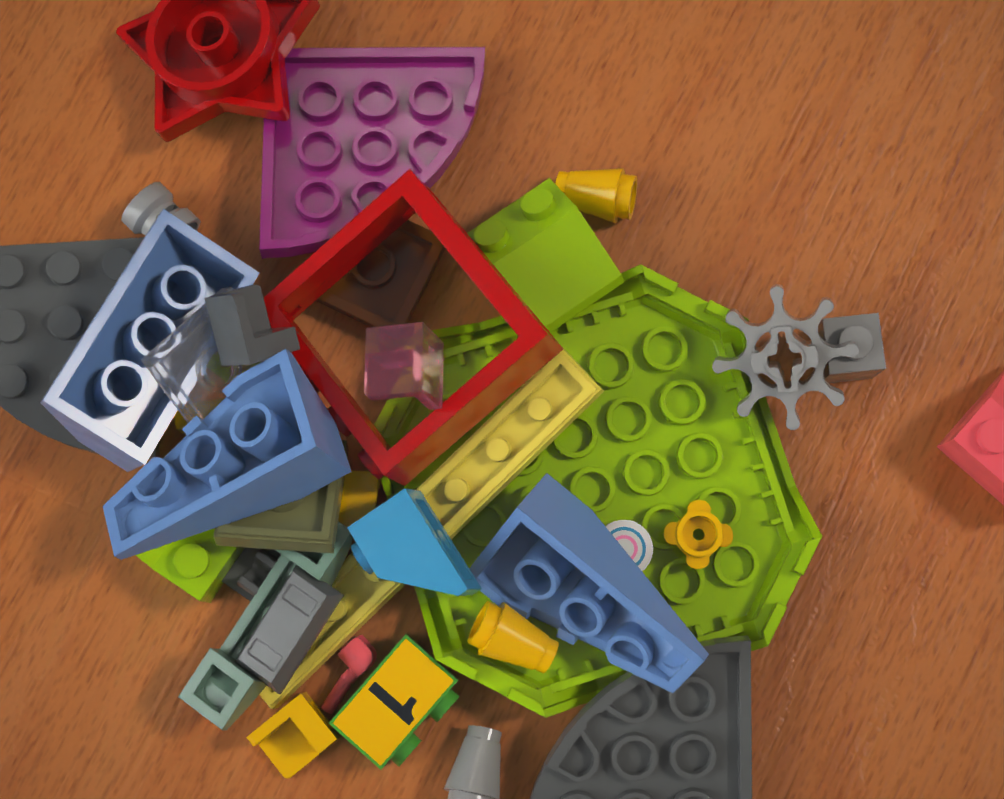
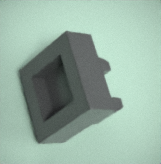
(250, 570)

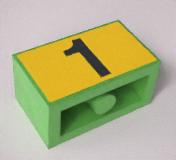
(395, 702)

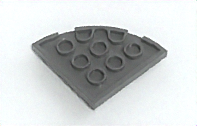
(44, 310)
(661, 743)

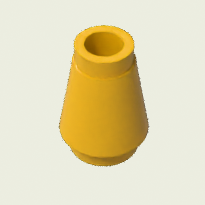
(600, 193)
(511, 638)

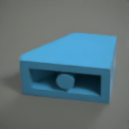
(410, 546)

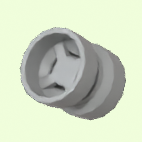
(148, 204)

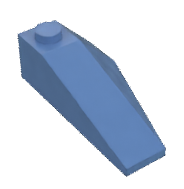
(248, 455)
(573, 574)

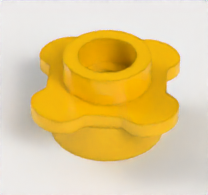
(698, 517)

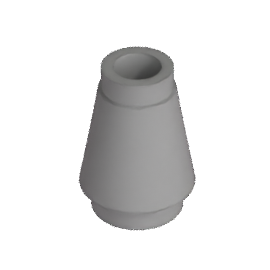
(476, 766)

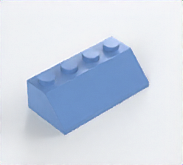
(104, 387)

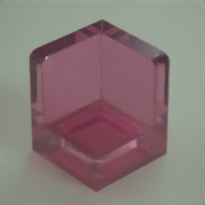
(404, 363)

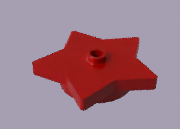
(217, 58)

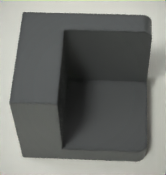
(244, 328)

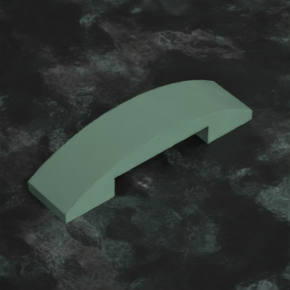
(222, 687)

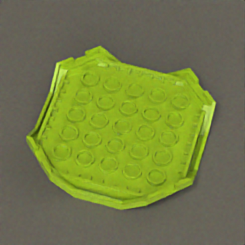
(640, 455)

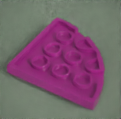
(356, 130)

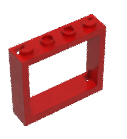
(471, 401)

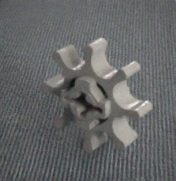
(756, 360)

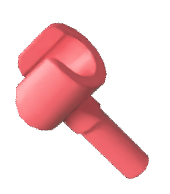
(359, 657)

